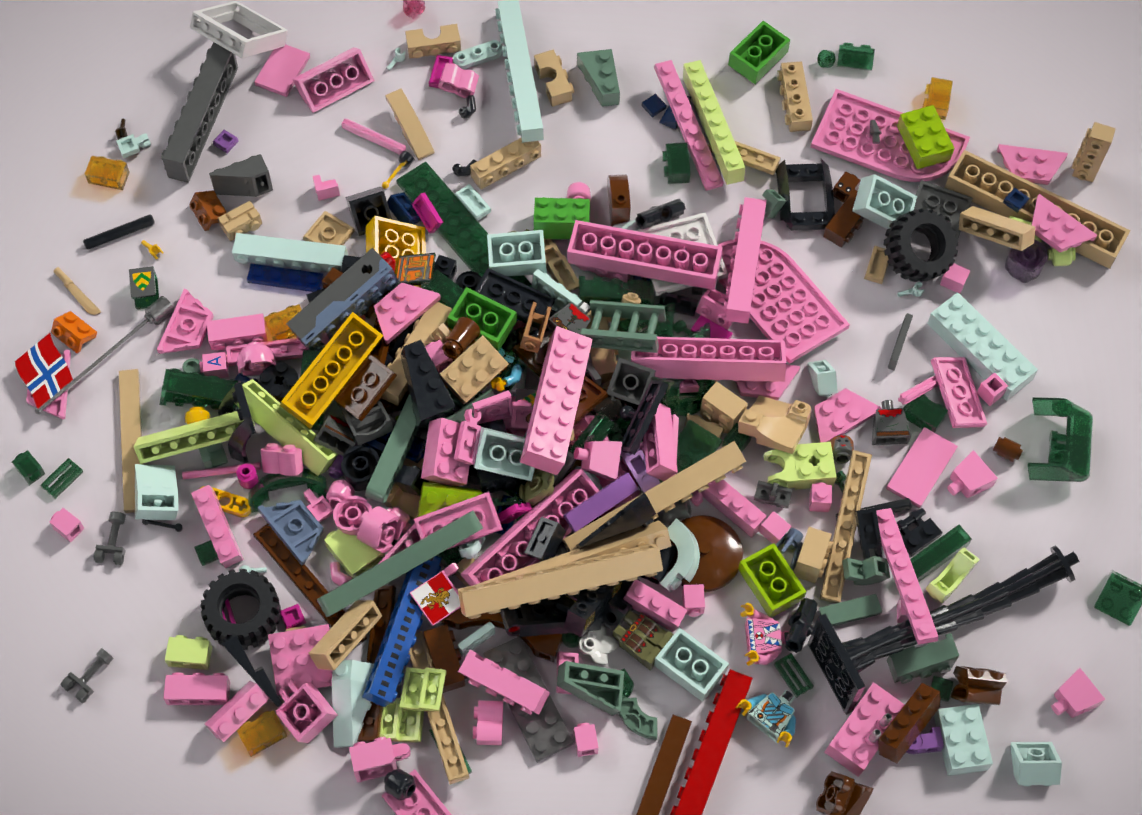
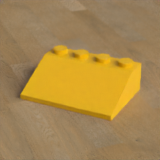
(395, 238)

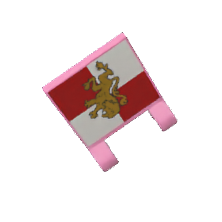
(438, 596)

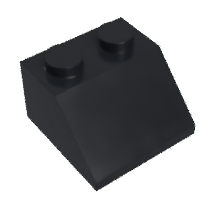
(365, 206)

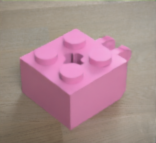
(305, 711)
(376, 758)

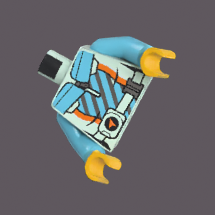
(772, 715)

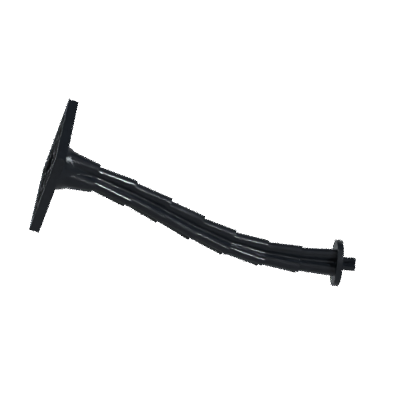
(845, 660)

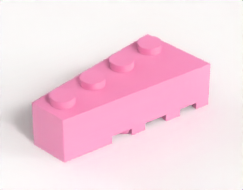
(504, 682)

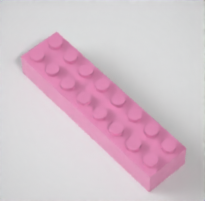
(644, 255)
(716, 359)
(556, 401)
(508, 551)

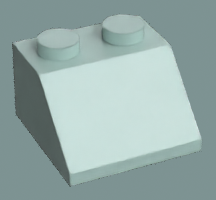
(1036, 763)

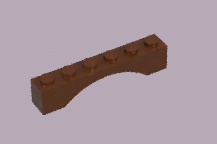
(542, 645)

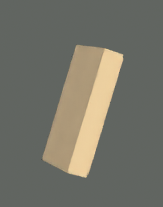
(877, 265)

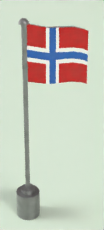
(47, 372)

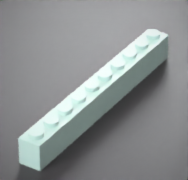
(520, 71)

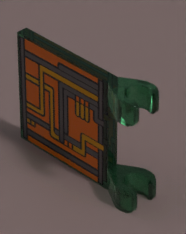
(416, 270)

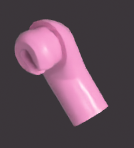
(337, 576)

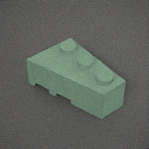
(601, 75)
(923, 660)
(593, 684)

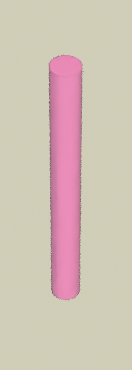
(215, 471)

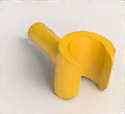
(153, 249)

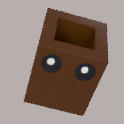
(846, 186)

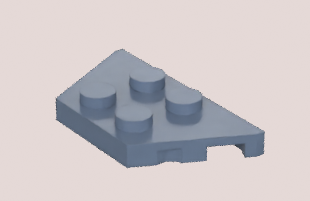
(294, 526)

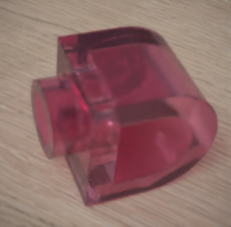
(413, 7)

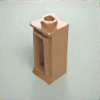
(532, 343)

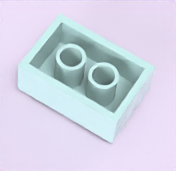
(882, 200)
(517, 252)
(691, 664)
(963, 739)

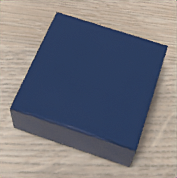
(654, 105)
(1016, 200)

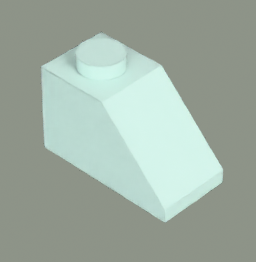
(823, 377)

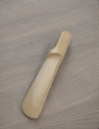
(85, 302)

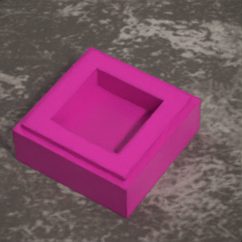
(292, 616)

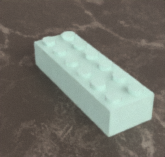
(981, 344)

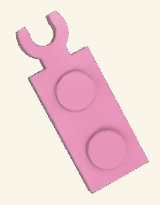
(468, 438)

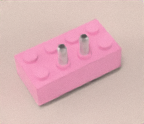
(859, 735)

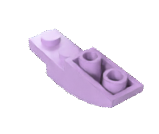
(637, 467)

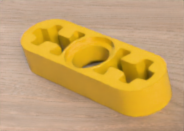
(238, 500)

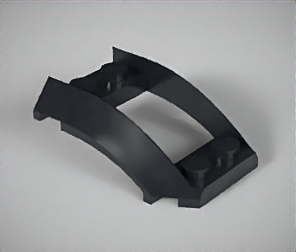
(803, 173)
(244, 431)

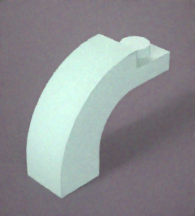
(687, 559)

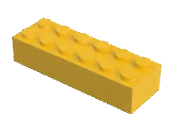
(331, 370)

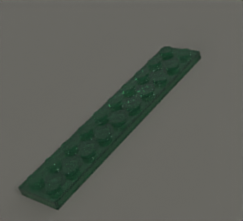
(459, 226)

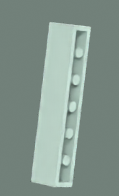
(288, 253)

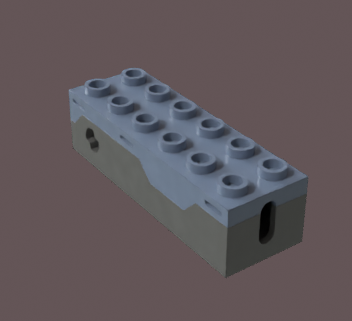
(351, 292)

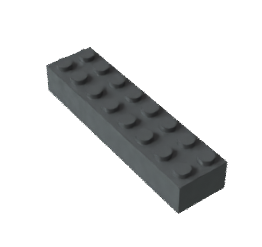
(199, 113)

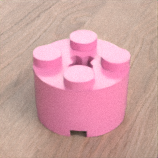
(379, 529)

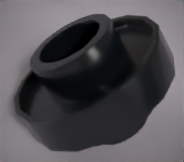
(468, 279)

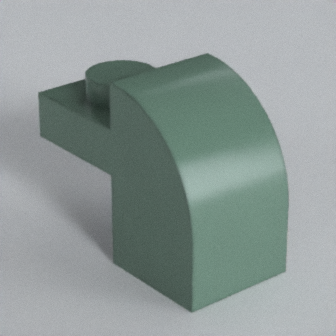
(867, 571)

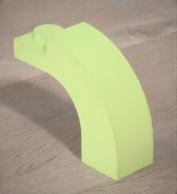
(952, 576)

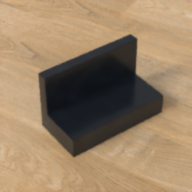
(545, 540)

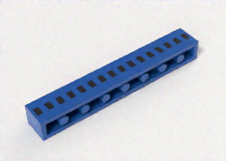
(399, 637)

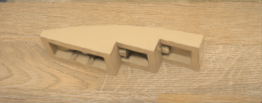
(409, 124)
(559, 267)

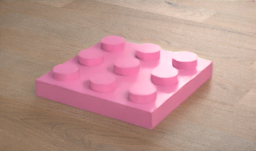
(292, 661)

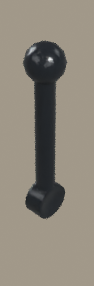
(178, 527)

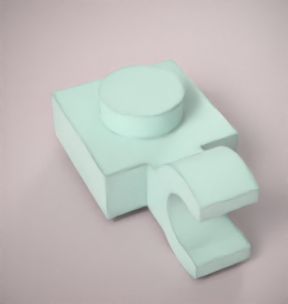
(130, 145)

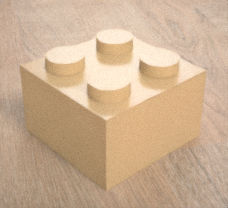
(722, 407)
(813, 555)

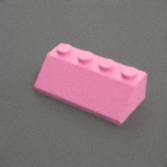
(333, 79)

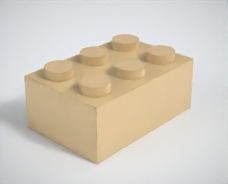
(473, 370)

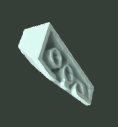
(347, 692)

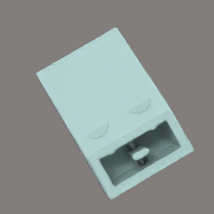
(155, 492)

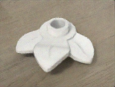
(600, 644)

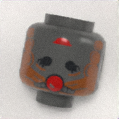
(842, 448)

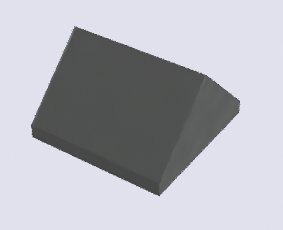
(630, 381)

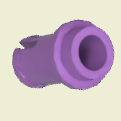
(336, 471)

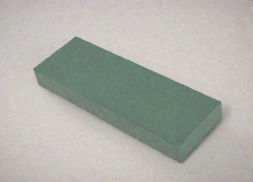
(852, 610)

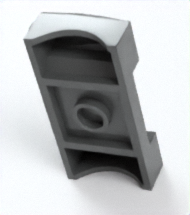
(373, 426)

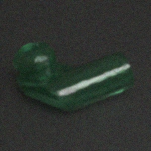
(628, 685)

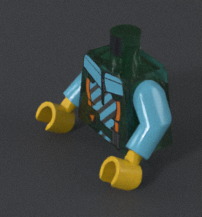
(510, 374)

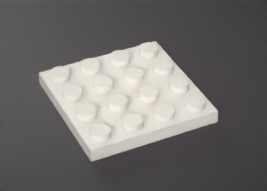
(691, 228)

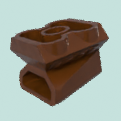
(978, 685)
(842, 796)

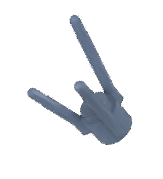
(792, 540)

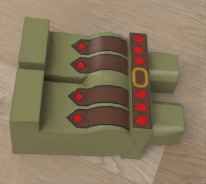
(642, 639)

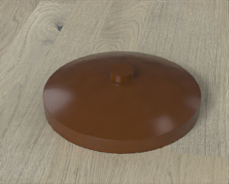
(719, 552)

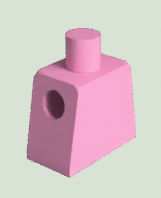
(600, 458)
(971, 476)
(1077, 695)

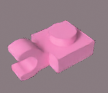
(318, 507)

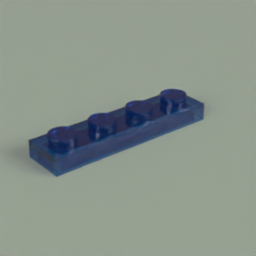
(284, 278)

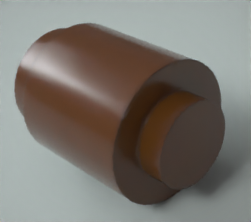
(1008, 449)

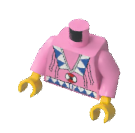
(762, 636)

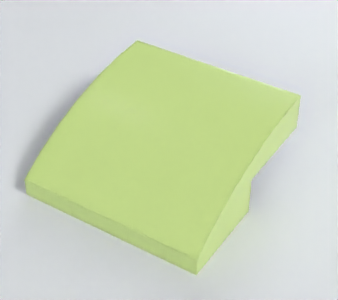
(422, 689)
(401, 724)

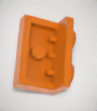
(72, 331)

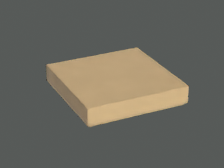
(329, 230)

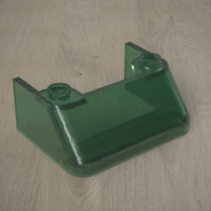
(1075, 460)

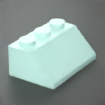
(501, 454)

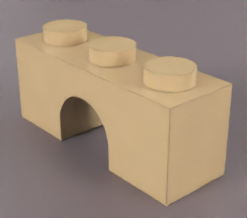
(421, 46)
(549, 65)

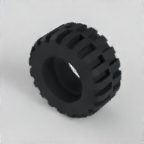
(941, 241)
(236, 585)

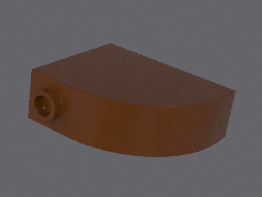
(618, 199)

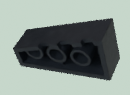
(425, 385)

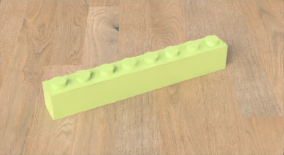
(713, 122)

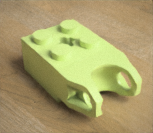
(806, 466)

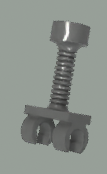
(116, 519)
(83, 694)

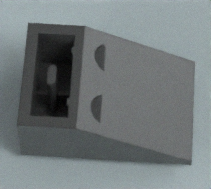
(242, 178)

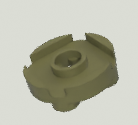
(538, 488)

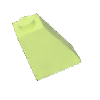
(352, 553)

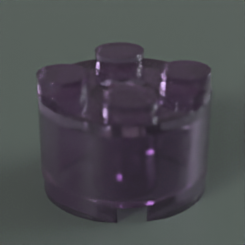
(1028, 263)

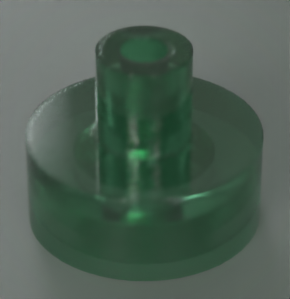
(826, 58)
(570, 640)

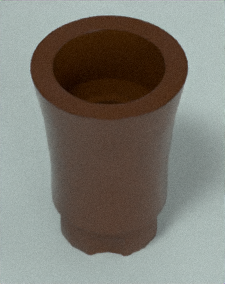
(460, 337)

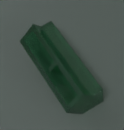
(595, 431)

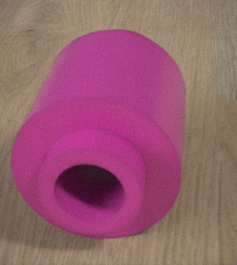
(247, 476)

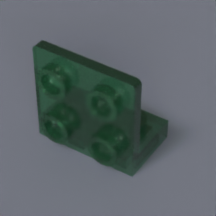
(1120, 598)

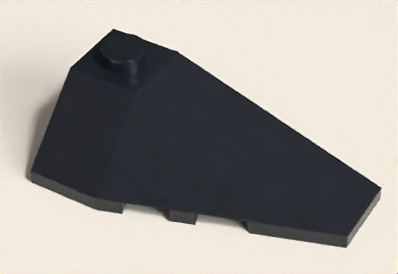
(632, 516)

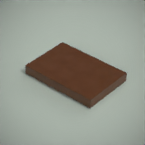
(365, 387)

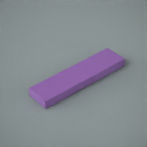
(600, 502)

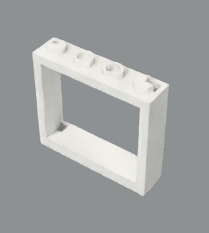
(208, 24)

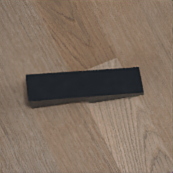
(258, 675)

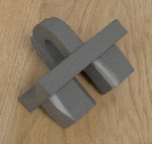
(763, 491)

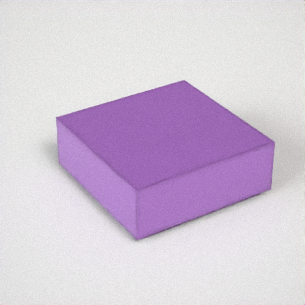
(225, 141)

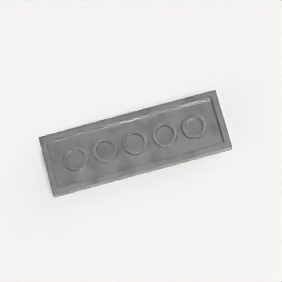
(543, 732)

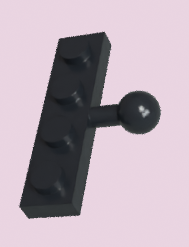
(642, 416)

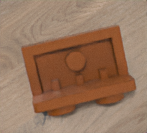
(207, 208)

